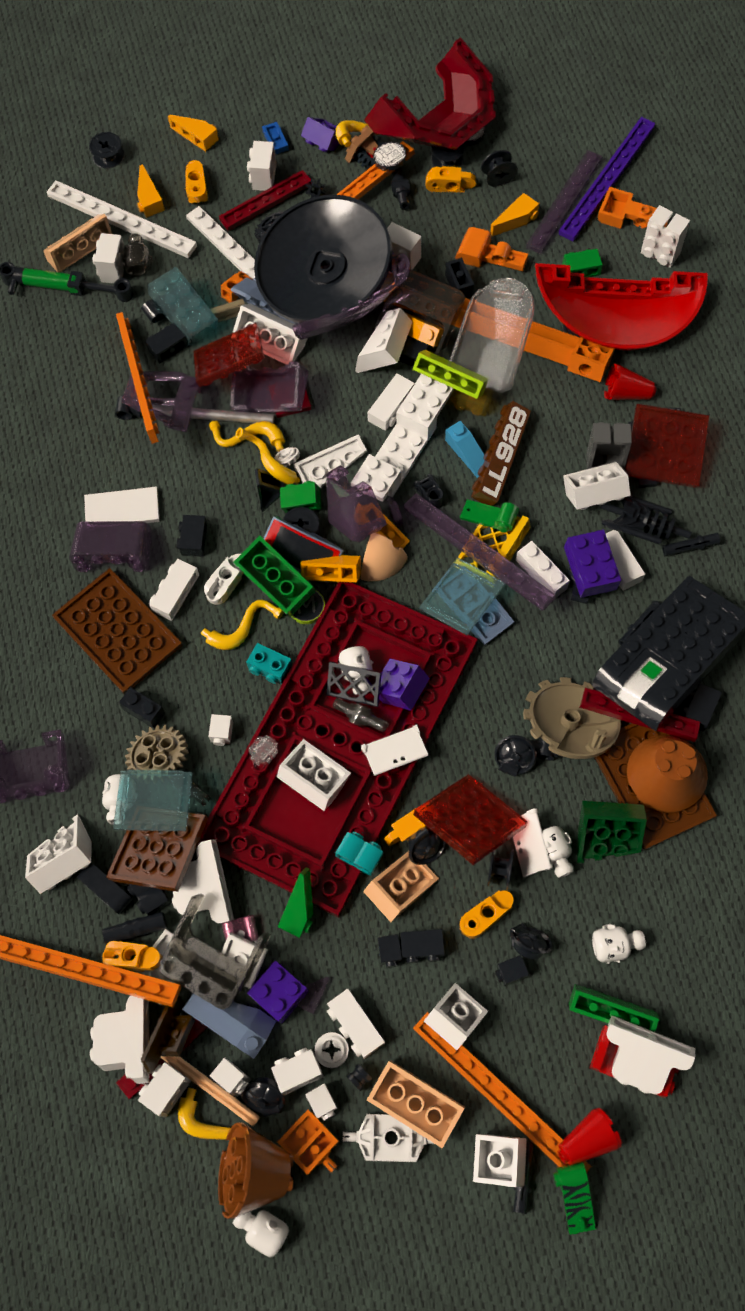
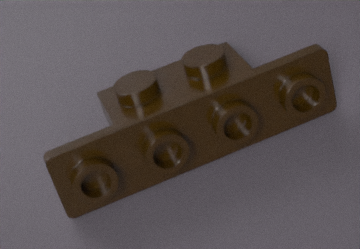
(168, 1035)

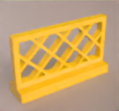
(508, 546)

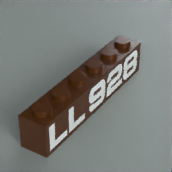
(500, 454)

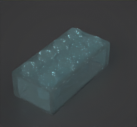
(183, 305)

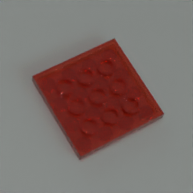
(228, 355)
(667, 445)
(470, 819)

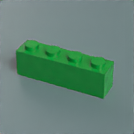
(602, 1006)

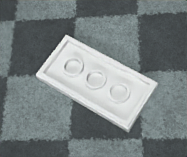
(123, 505)

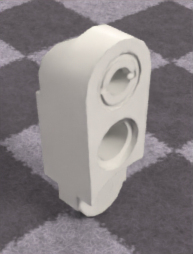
(222, 585)

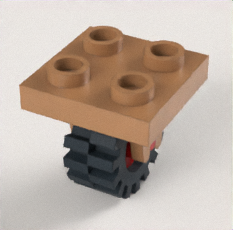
(363, 147)

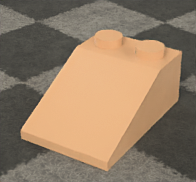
(399, 886)

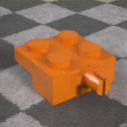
(309, 1143)

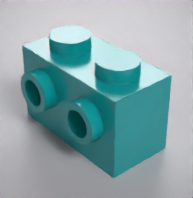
(269, 664)

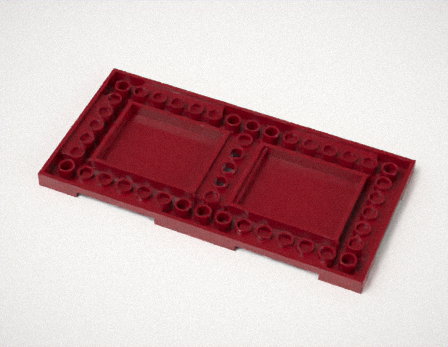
(276, 829)

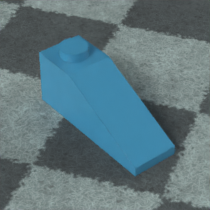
(465, 446)

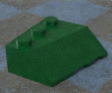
(610, 829)

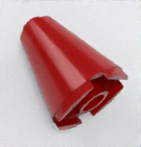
(628, 385)
(589, 1139)

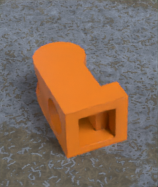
(226, 292)

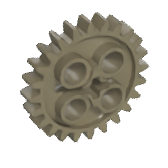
(157, 750)

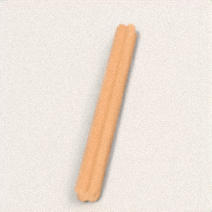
(213, 1089)

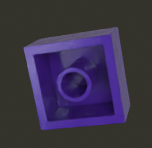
(402, 684)
(278, 992)

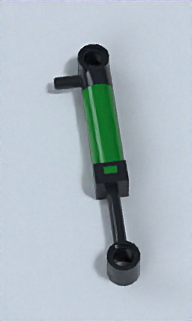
(72, 282)

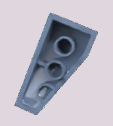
(249, 292)
(238, 1024)

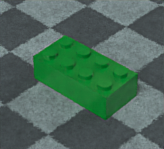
(274, 576)

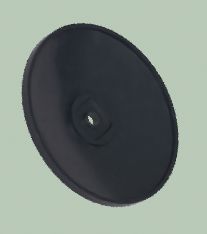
(320, 233)

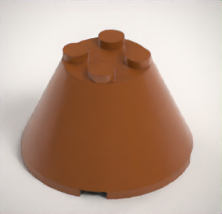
(667, 773)
(252, 1172)

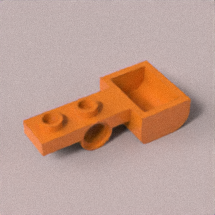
(619, 205)
(477, 248)

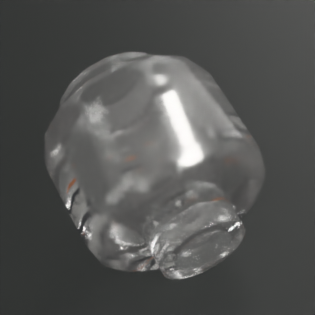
(263, 750)

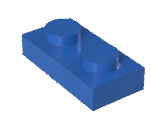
(274, 134)

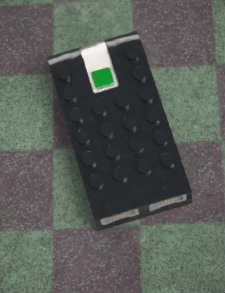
(671, 652)

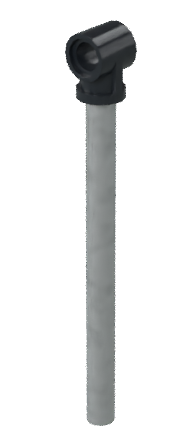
(126, 412)

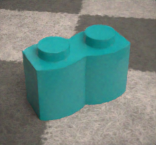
(359, 853)

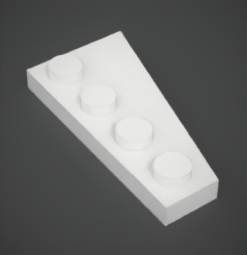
(318, 465)

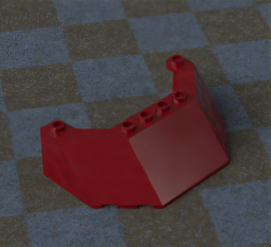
(455, 120)

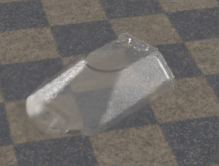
(495, 332)

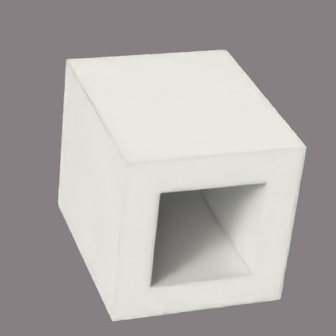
(220, 729)
(321, 1102)

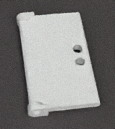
(393, 748)
(533, 847)

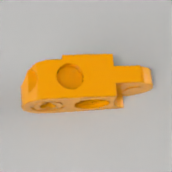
(449, 179)
(195, 182)
(404, 829)
(499, 903)
(146, 957)

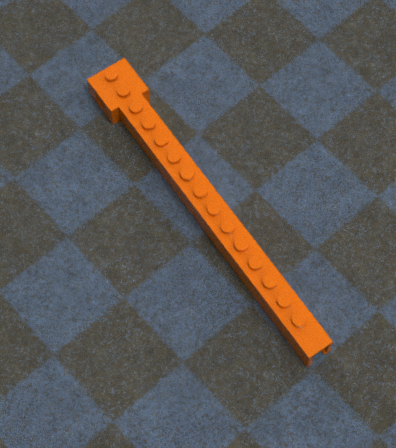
(575, 352)

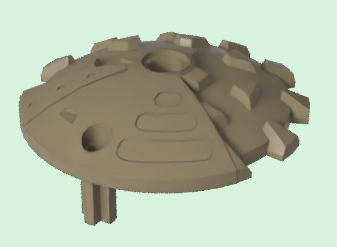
(564, 725)

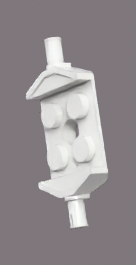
(373, 1144)

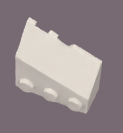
(386, 341)
(60, 857)

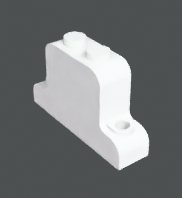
(207, 878)
(122, 1039)
(645, 1056)

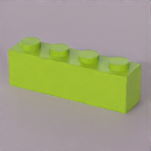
(450, 374)

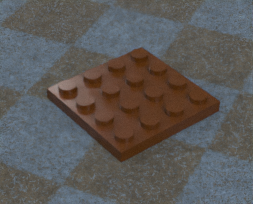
(157, 857)

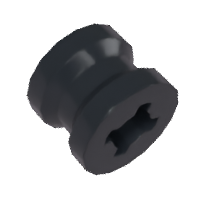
(359, 1077)

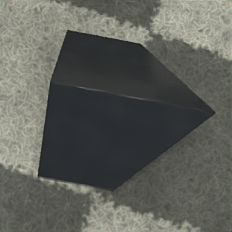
(268, 488)

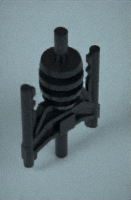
(636, 516)

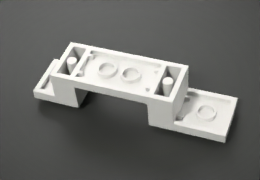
(413, 428)

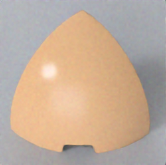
(381, 559)

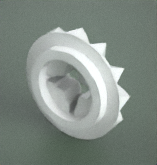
(287, 456)
(324, 1043)

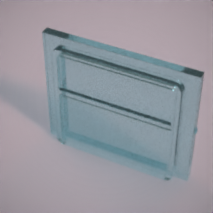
(462, 596)
(153, 800)

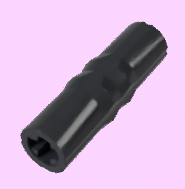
(135, 928)

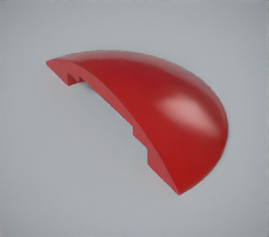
(621, 310)

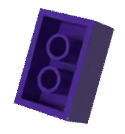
(592, 563)

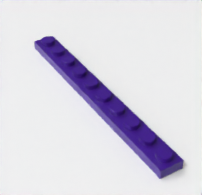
(606, 179)

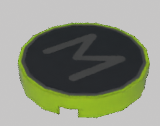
(310, 610)

